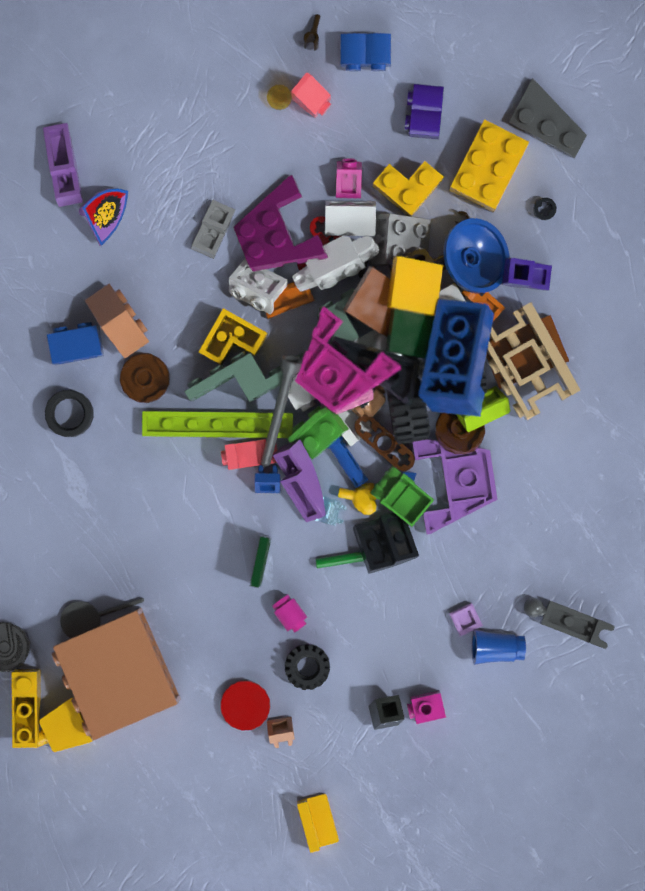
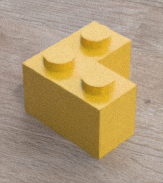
(405, 193)
(229, 331)

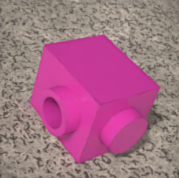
(426, 707)

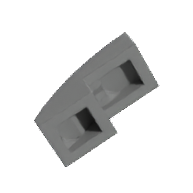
(213, 229)

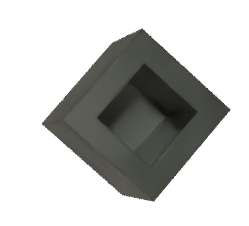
(386, 712)

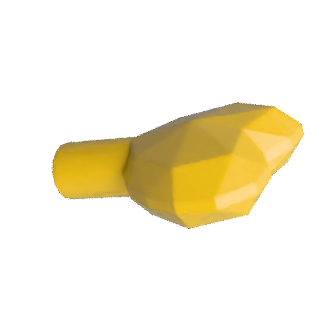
(361, 498)

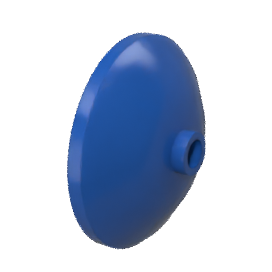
(485, 251)

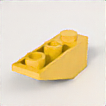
(26, 707)

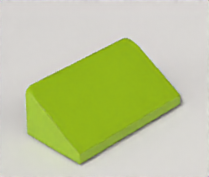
(493, 407)

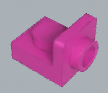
(348, 178)

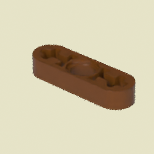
(402, 450)

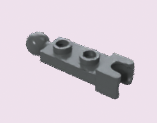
(568, 621)

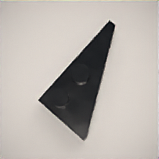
(400, 384)

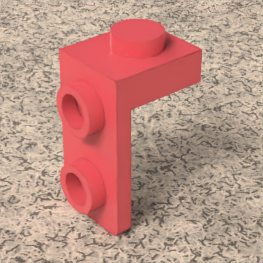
(244, 454)

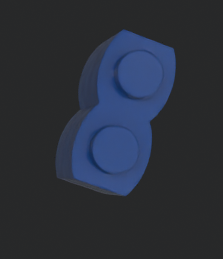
(366, 51)

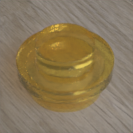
(279, 97)

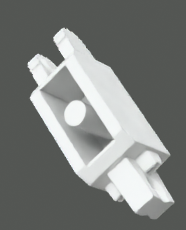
(343, 261)

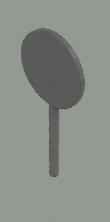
(83, 616)

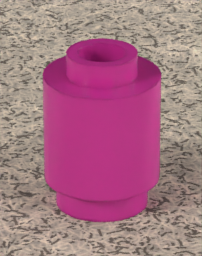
(289, 613)

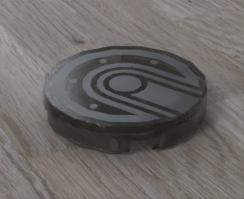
(13, 646)

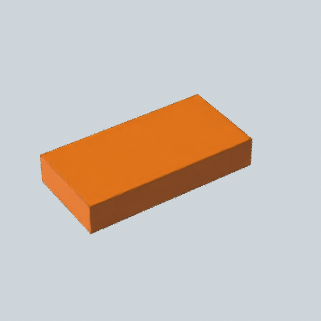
(290, 299)

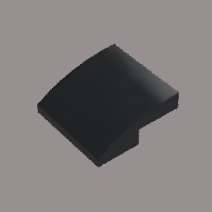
(385, 542)

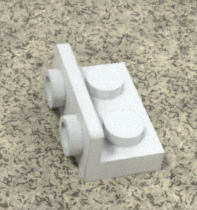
(256, 287)

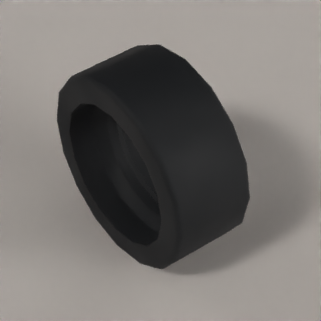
(50, 413)

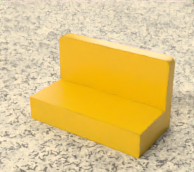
(317, 822)

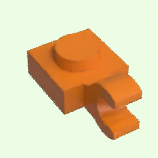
(486, 298)

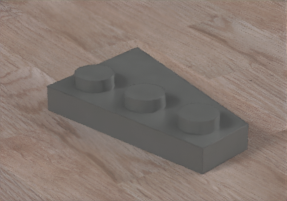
(547, 121)

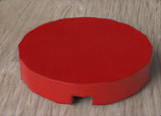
(245, 705)

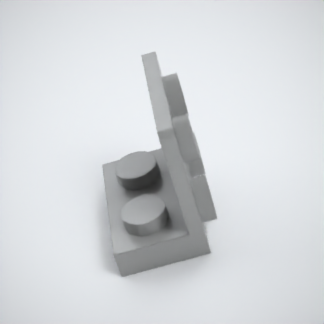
(398, 236)

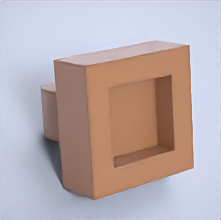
(280, 731)

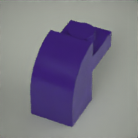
(526, 274)

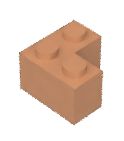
(117, 320)

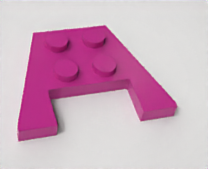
(331, 375)

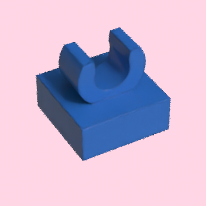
(267, 481)

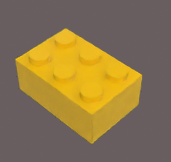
(489, 166)

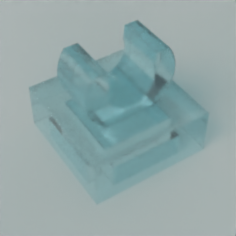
(332, 510)

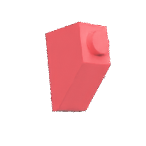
(311, 96)

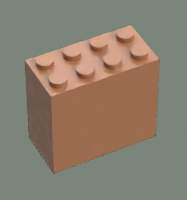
(116, 674)

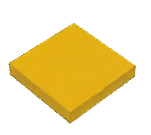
(414, 286)

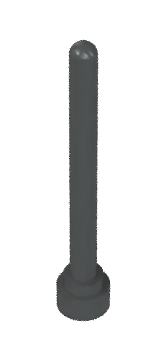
(290, 367)

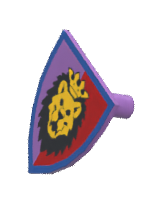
(105, 212)

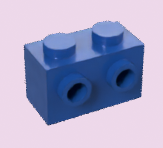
(75, 344)

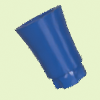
(497, 647)

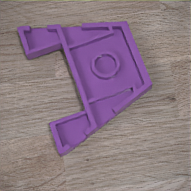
(467, 482)

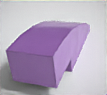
(62, 165)
(301, 480)

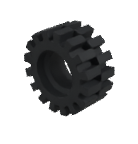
(299, 680)

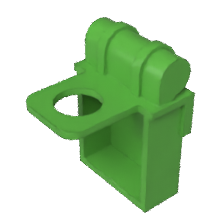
(401, 495)

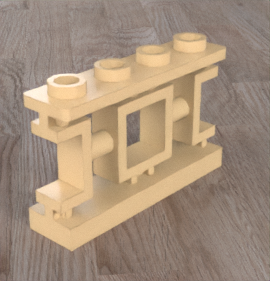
(546, 351)

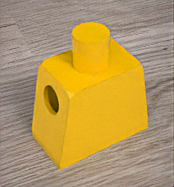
(63, 728)

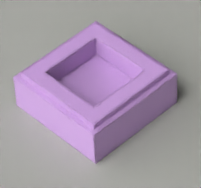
(465, 619)

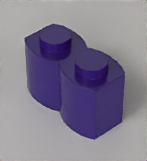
(425, 111)

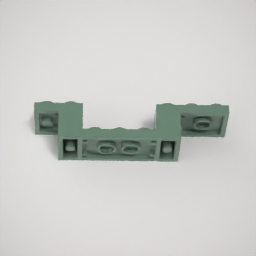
(248, 372)

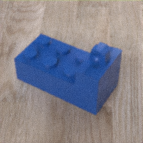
(457, 358)

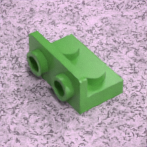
(319, 431)

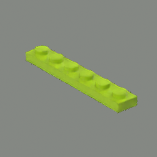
(212, 424)

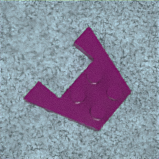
(266, 236)

